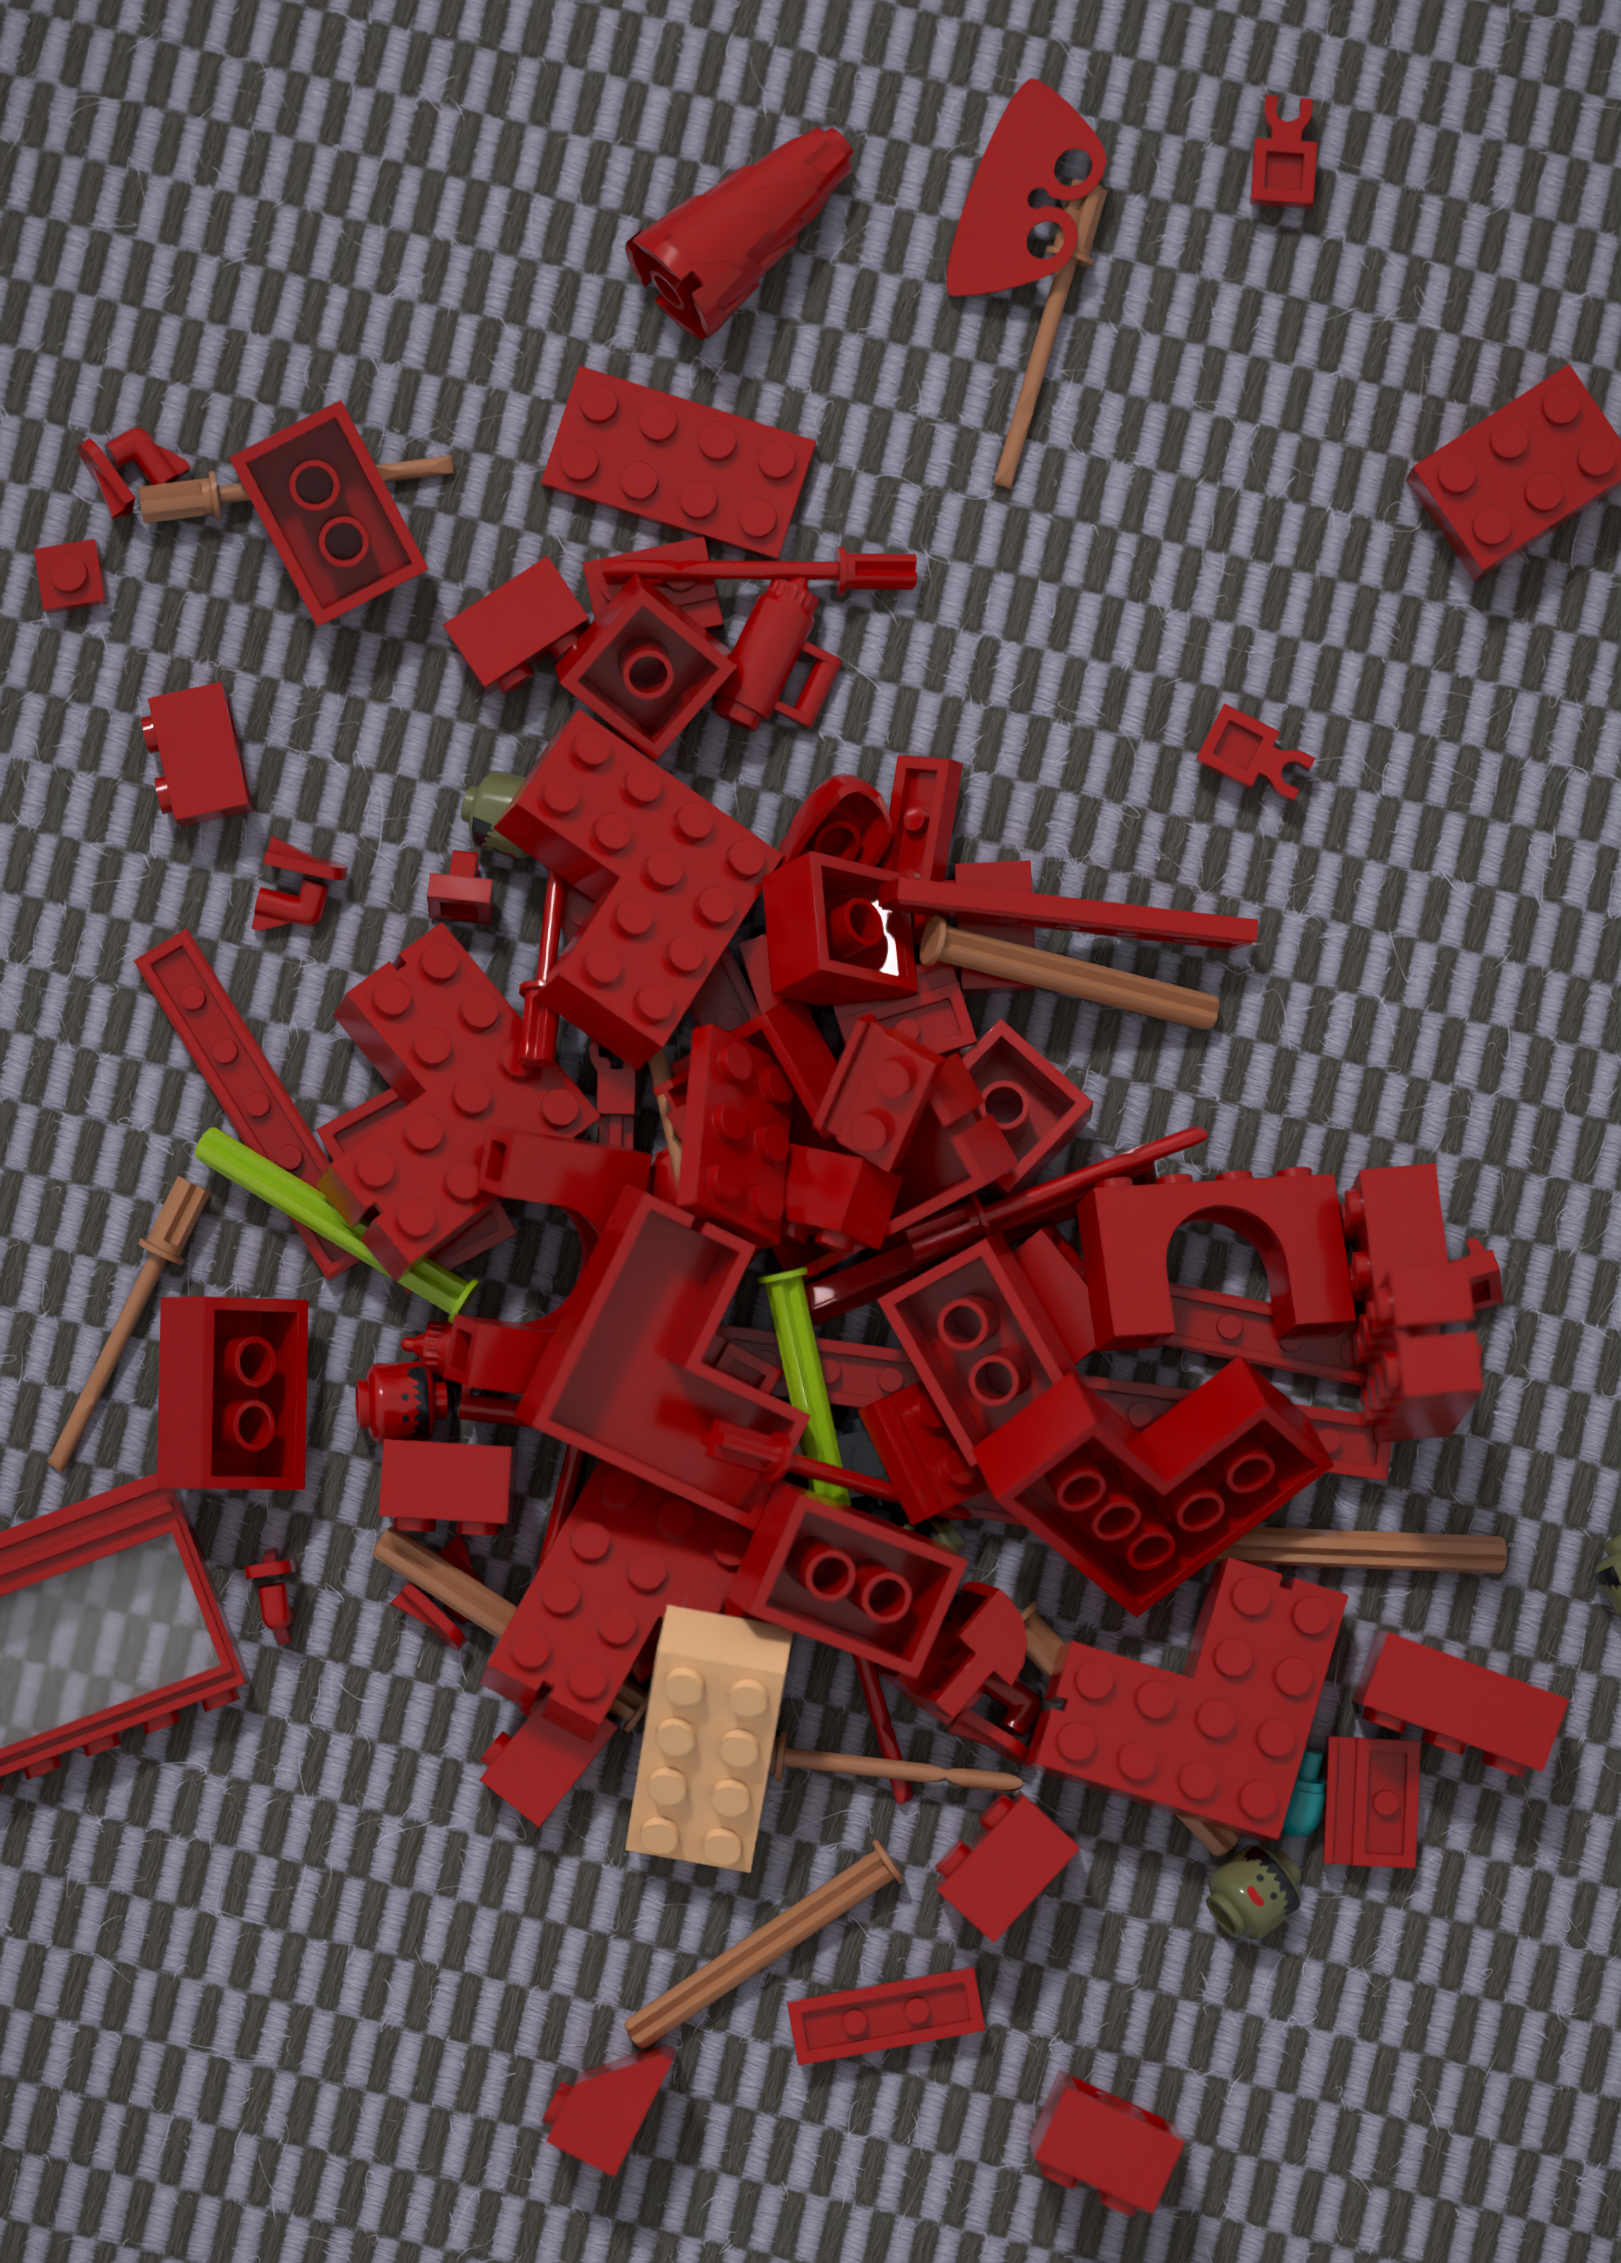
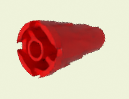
(722, 242)

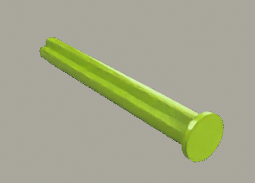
(317, 1213)
(804, 1372)

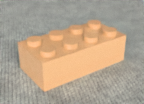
(708, 1738)

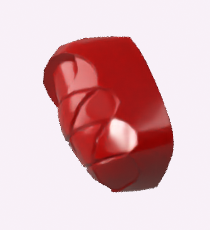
(841, 821)

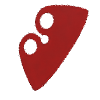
(996, 218)

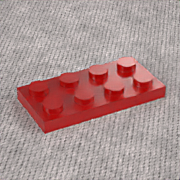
(678, 463)

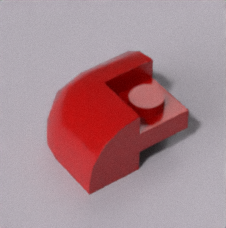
(976, 1641)

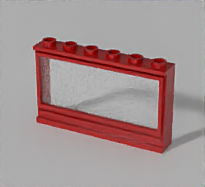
(107, 1626)

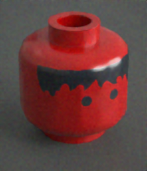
(399, 1402)

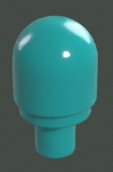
(1307, 1797)

